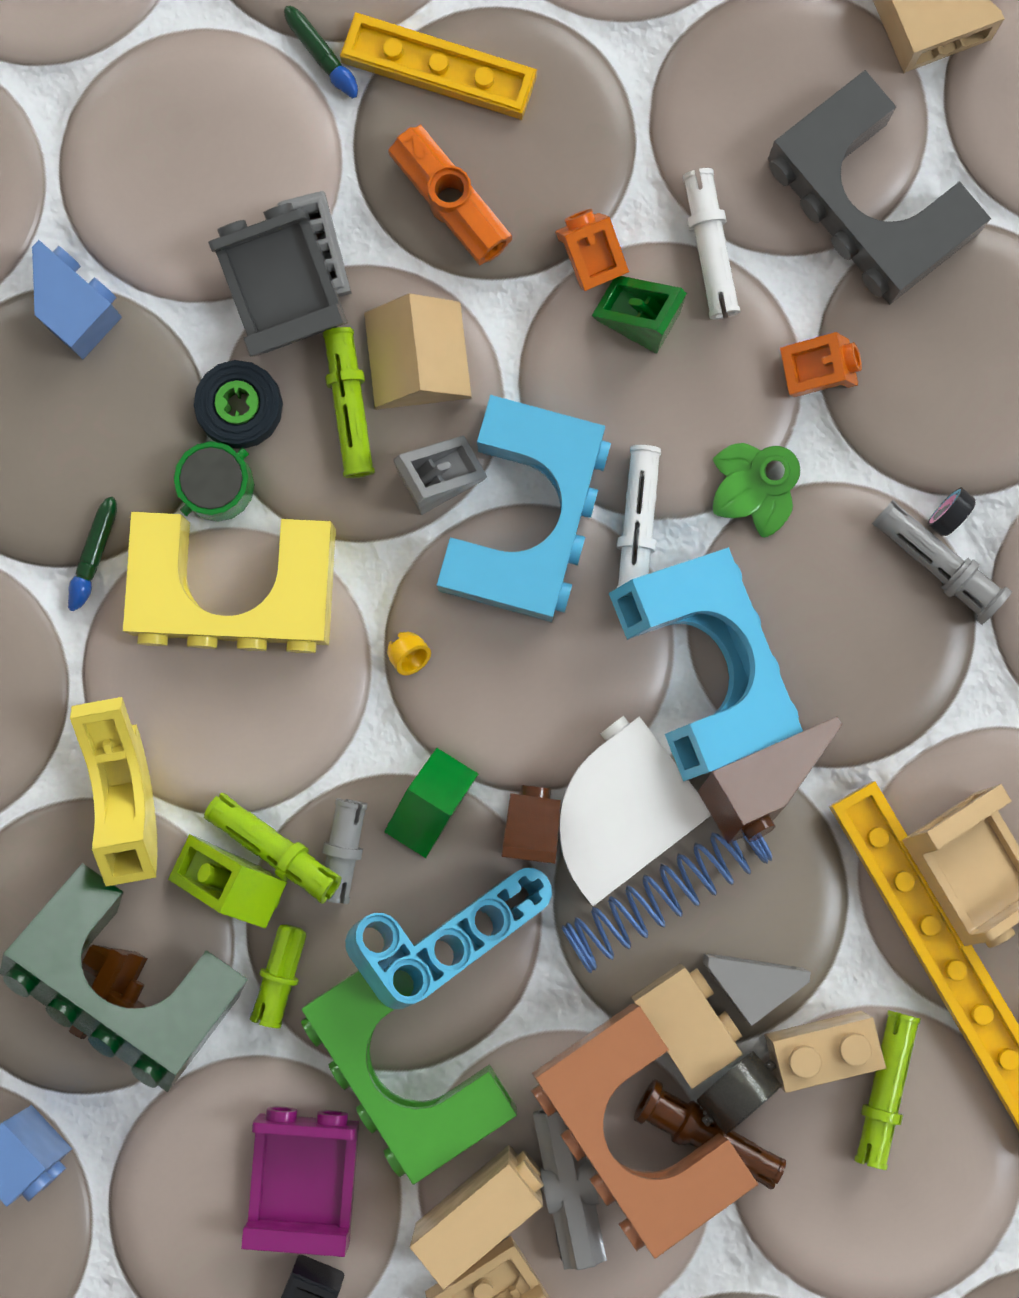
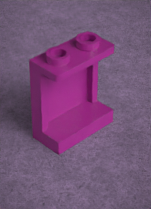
(302, 1183)

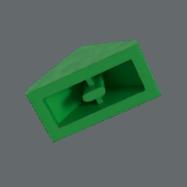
(640, 310)
(430, 802)

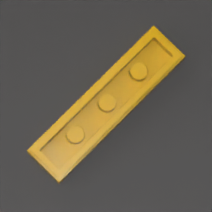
(438, 65)

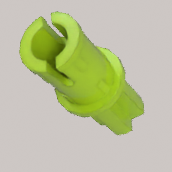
(278, 976)

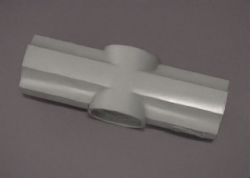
(569, 1196)

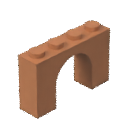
(658, 1204)

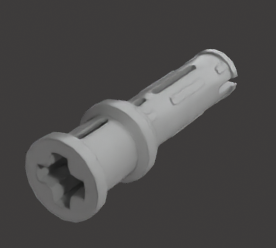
(959, 576)

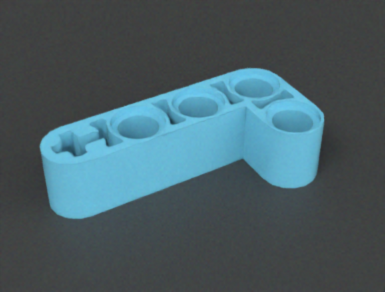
(458, 932)

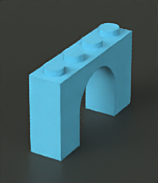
(565, 453)
(714, 599)

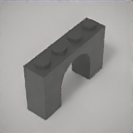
(887, 252)

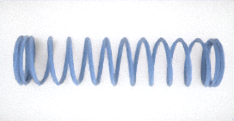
(582, 948)

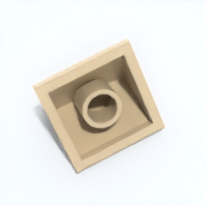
(417, 352)

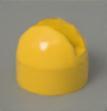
(408, 653)

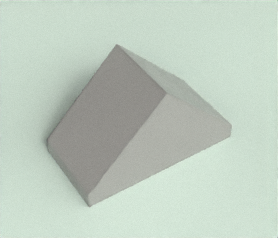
(439, 472)
(755, 985)

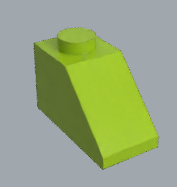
(227, 882)

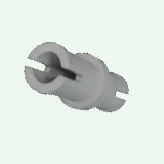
(343, 845)

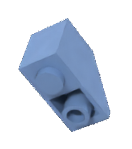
(69, 305)

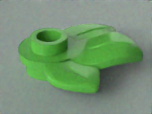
(750, 490)

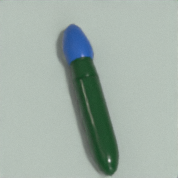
(321, 52)
(81, 584)

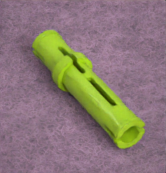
(348, 402)
(287, 858)
(887, 1091)

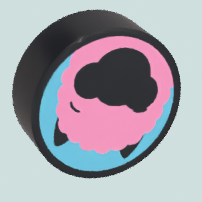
(952, 512)

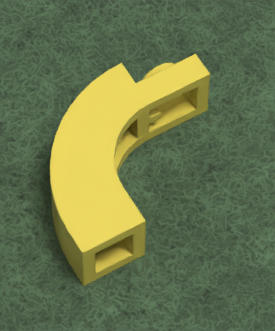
(121, 791)

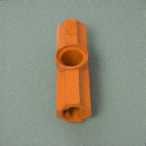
(433, 172)

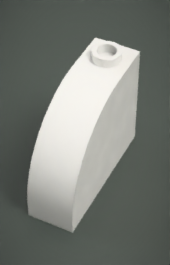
(624, 809)

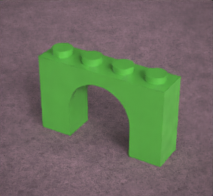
(417, 1133)

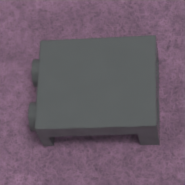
(278, 279)

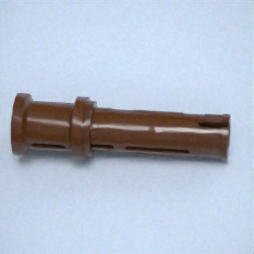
(685, 1126)

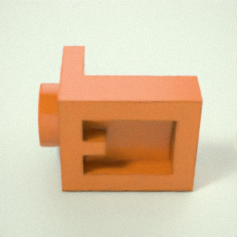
(592, 248)
(820, 364)

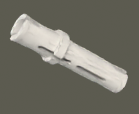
(708, 224)
(643, 463)

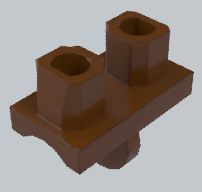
(115, 977)

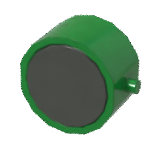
(214, 481)

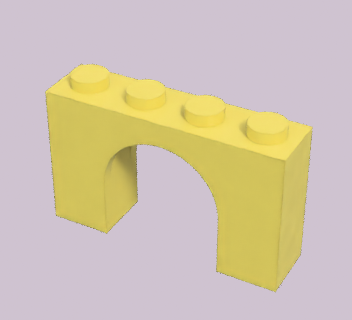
(163, 607)

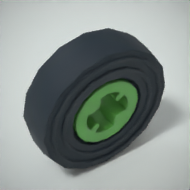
(213, 407)

